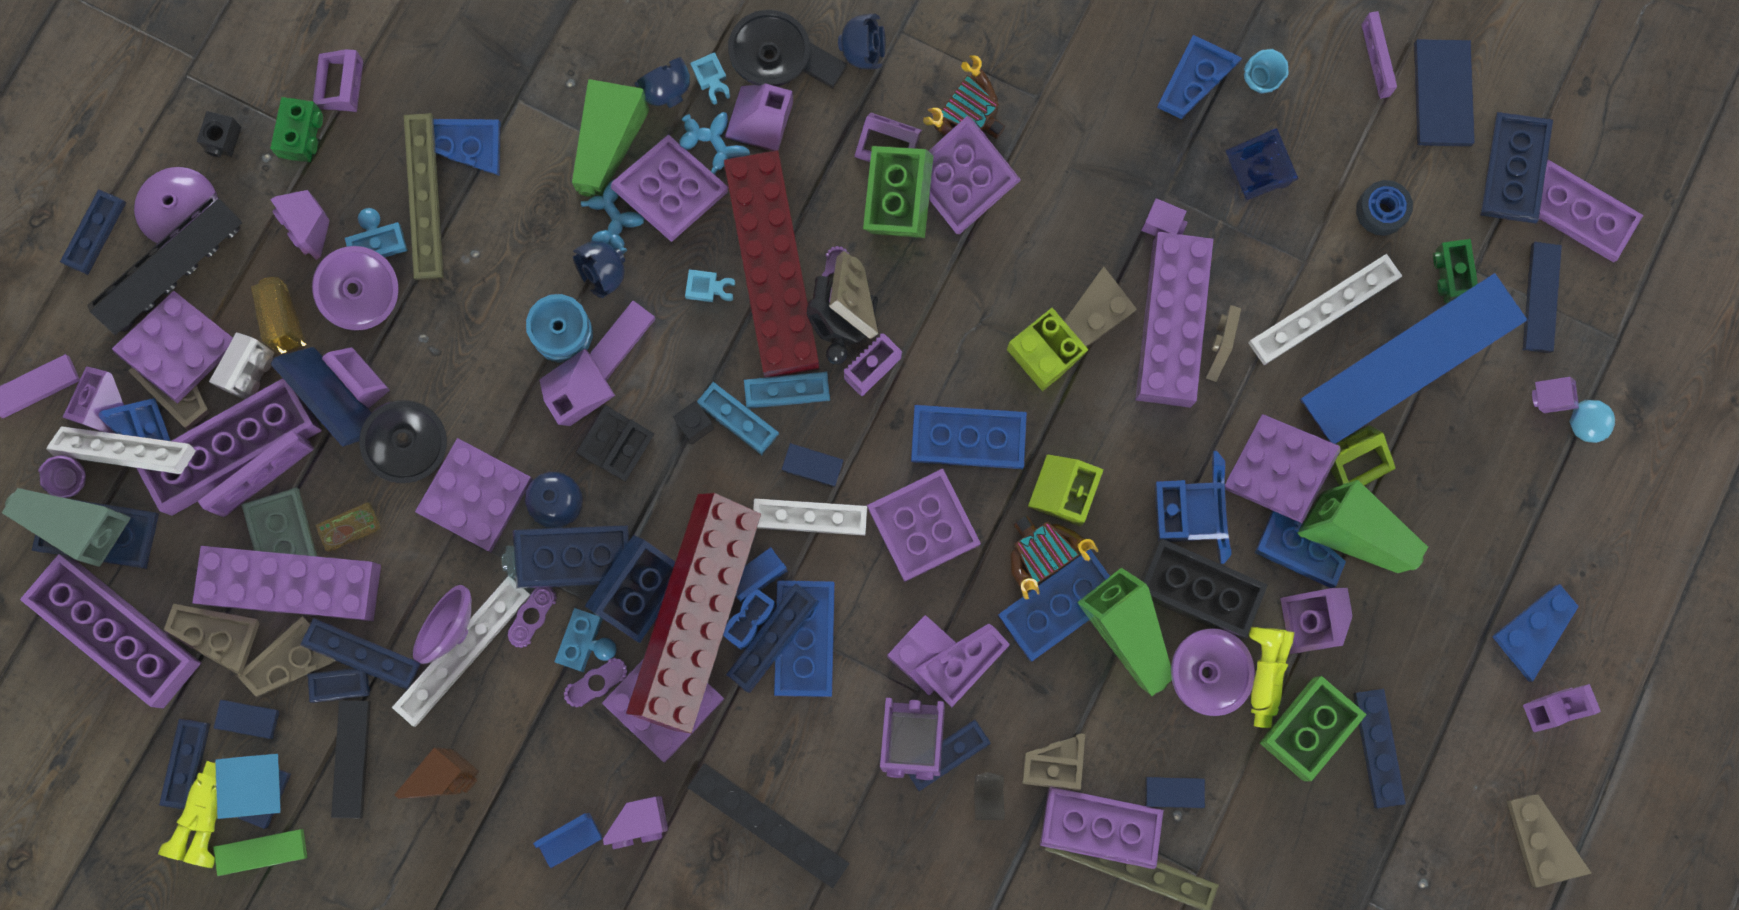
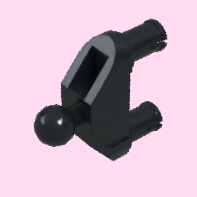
(830, 324)

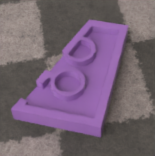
(963, 663)

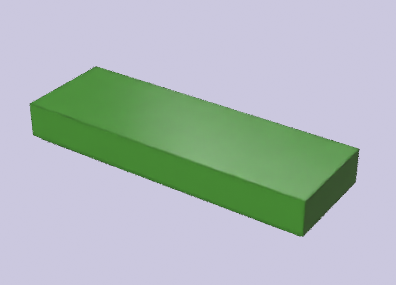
(260, 852)

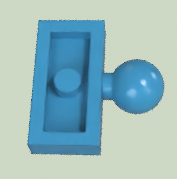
(384, 240)
(581, 640)

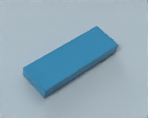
(786, 390)
(737, 418)

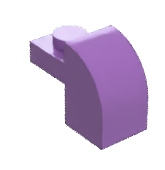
(1561, 707)

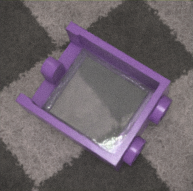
(912, 739)

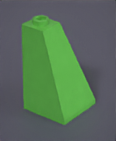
(607, 130)
(1363, 527)
(1128, 623)

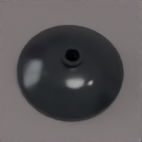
(769, 34)
(407, 459)

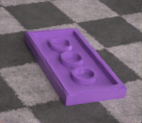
(1586, 213)
(256, 474)
(1101, 827)

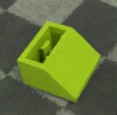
(1046, 349)
(1065, 489)

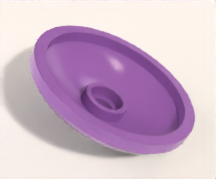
(188, 192)
(374, 283)
(444, 626)
(1229, 670)

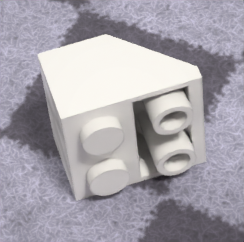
(242, 366)

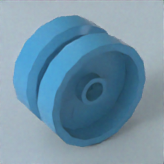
(548, 316)

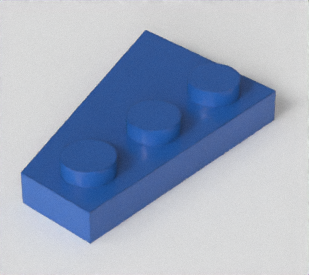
(1196, 75)
(469, 142)
(1287, 548)
(1536, 631)

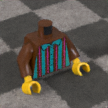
(973, 99)
(1044, 552)

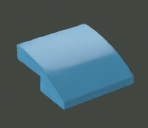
(247, 786)

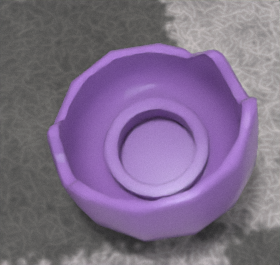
(62, 476)

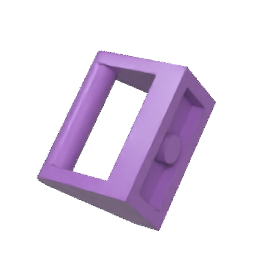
(350, 80)
(888, 127)
(356, 375)

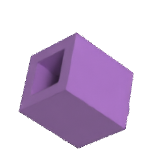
(1164, 218)
(1555, 395)

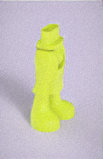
(1270, 672)
(199, 816)

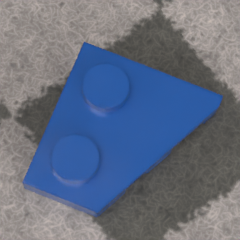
(137, 420)

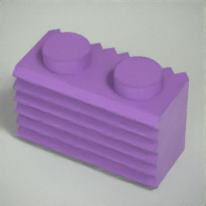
(872, 364)

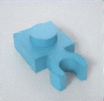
(710, 75)
(704, 285)

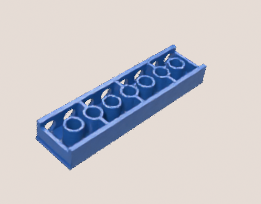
(1413, 359)

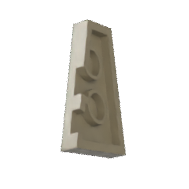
(851, 294)
(1099, 309)
(186, 412)
(214, 634)
(283, 661)
(1543, 843)

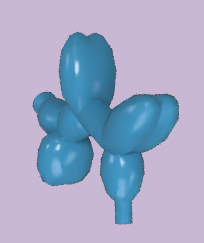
(713, 134)
(619, 220)

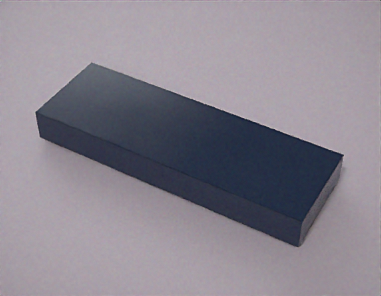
(93, 232)
(956, 750)
(184, 762)

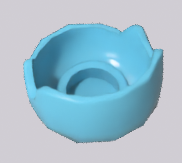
(1266, 71)
(1592, 421)

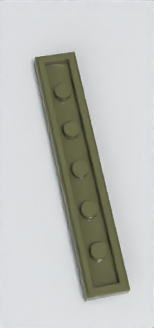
(423, 196)
(1162, 879)

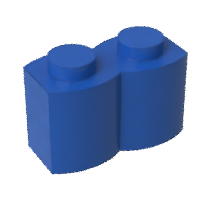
(744, 625)

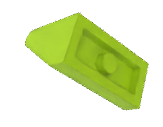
(1357, 445)

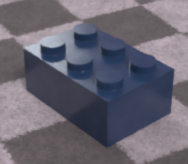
(633, 589)

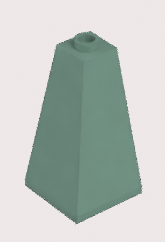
(70, 525)

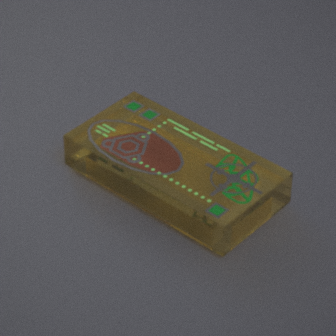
(348, 527)

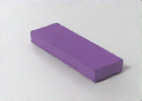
(1379, 55)
(621, 338)
(37, 385)

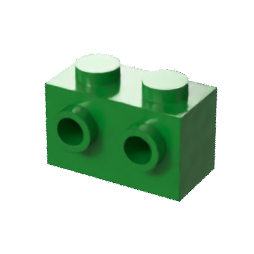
(296, 129)
(1455, 267)

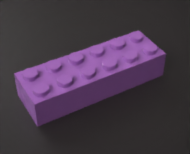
(1174, 319)
(230, 443)
(287, 583)
(110, 631)

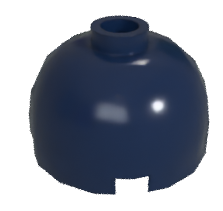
(863, 41)
(665, 83)
(601, 266)
(553, 500)

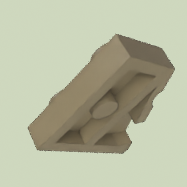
(1223, 342)
(1056, 765)

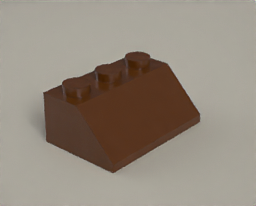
(439, 775)

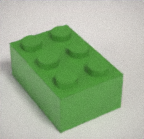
(898, 191)
(1312, 728)

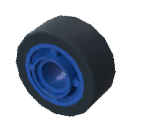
(1390, 194)

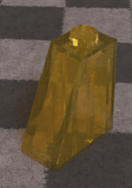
(277, 315)

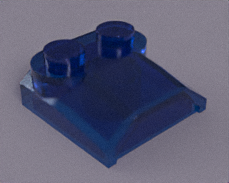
(1262, 164)

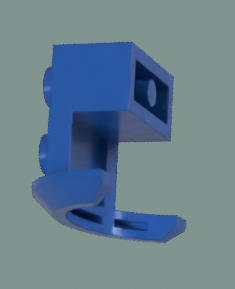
(1195, 510)

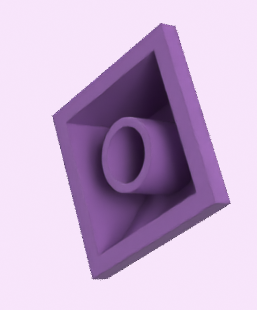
(93, 394)
(1317, 619)
(919, 646)

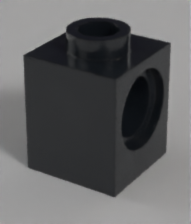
(213, 125)

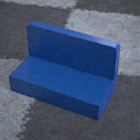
(760, 574)
(569, 840)

